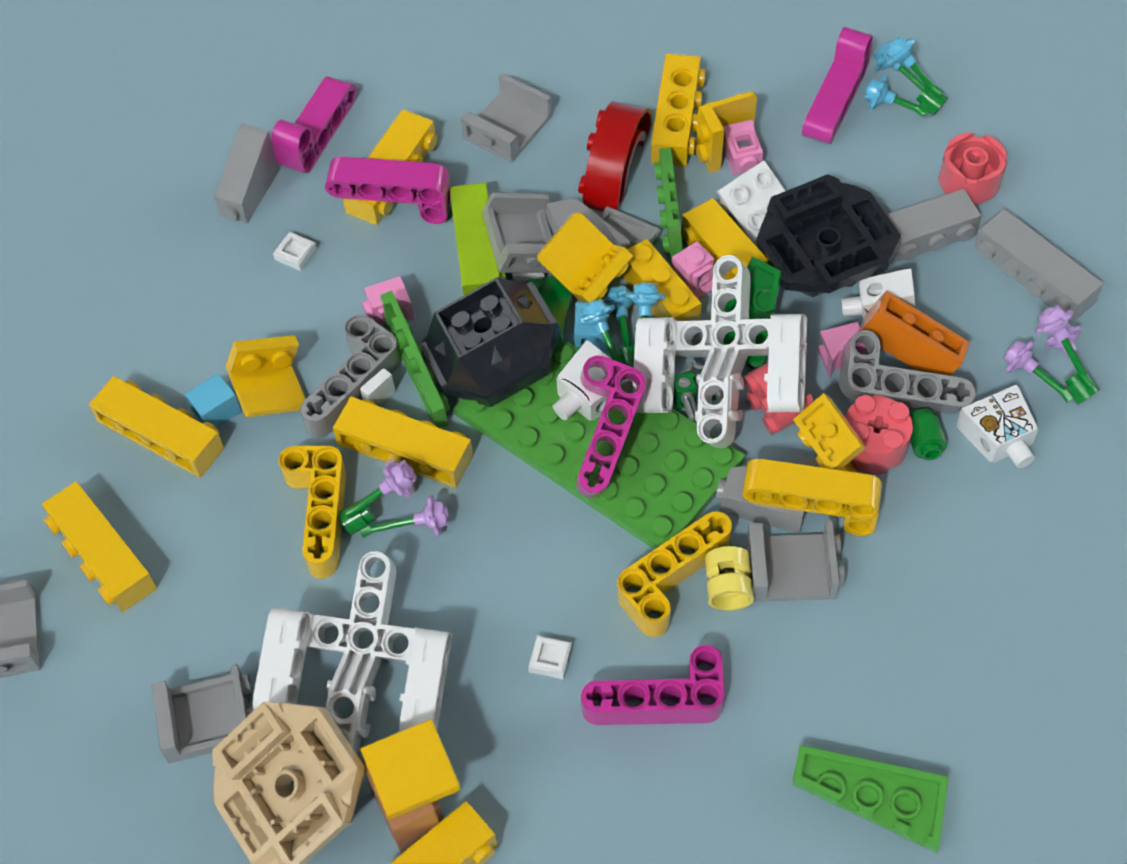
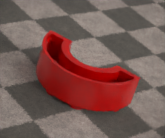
(611, 151)

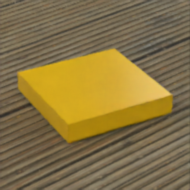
(410, 769)

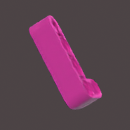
(839, 85)
(303, 142)
(392, 182)
(605, 429)
(654, 691)

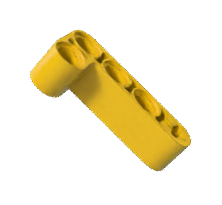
(815, 491)
(319, 511)
(702, 536)

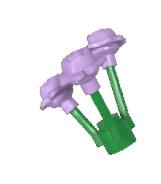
(1061, 336)
(400, 479)

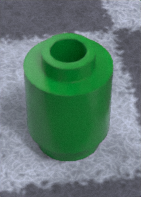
(927, 435)

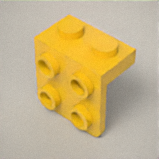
(711, 125)
(583, 258)

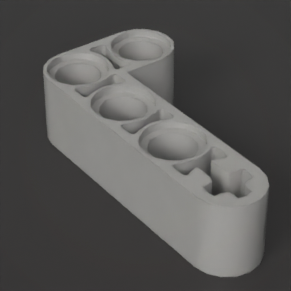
(905, 379)
(323, 405)

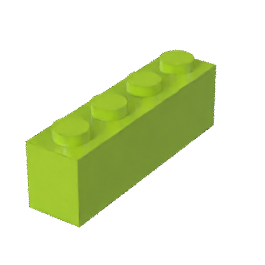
(472, 239)

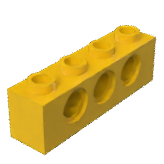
(677, 106)

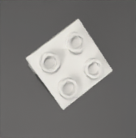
(749, 197)

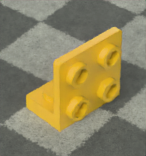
(265, 376)
(829, 434)

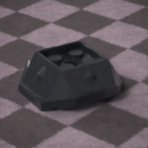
(826, 236)
(492, 341)

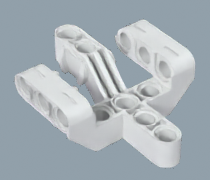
(663, 338)
(293, 631)

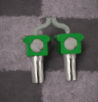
(685, 390)

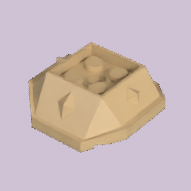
(256, 779)

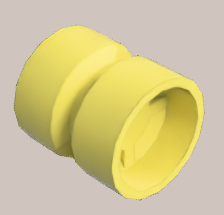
(729, 578)

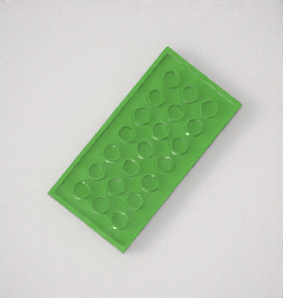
(661, 473)

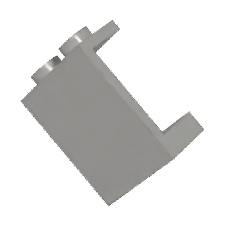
(509, 119)
(794, 565)
(18, 629)

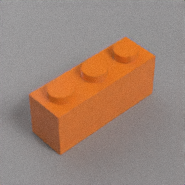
(915, 336)

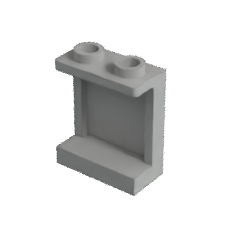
(517, 230)
(199, 714)

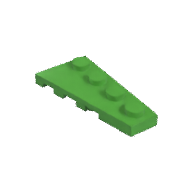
(667, 195)
(413, 360)
(882, 793)

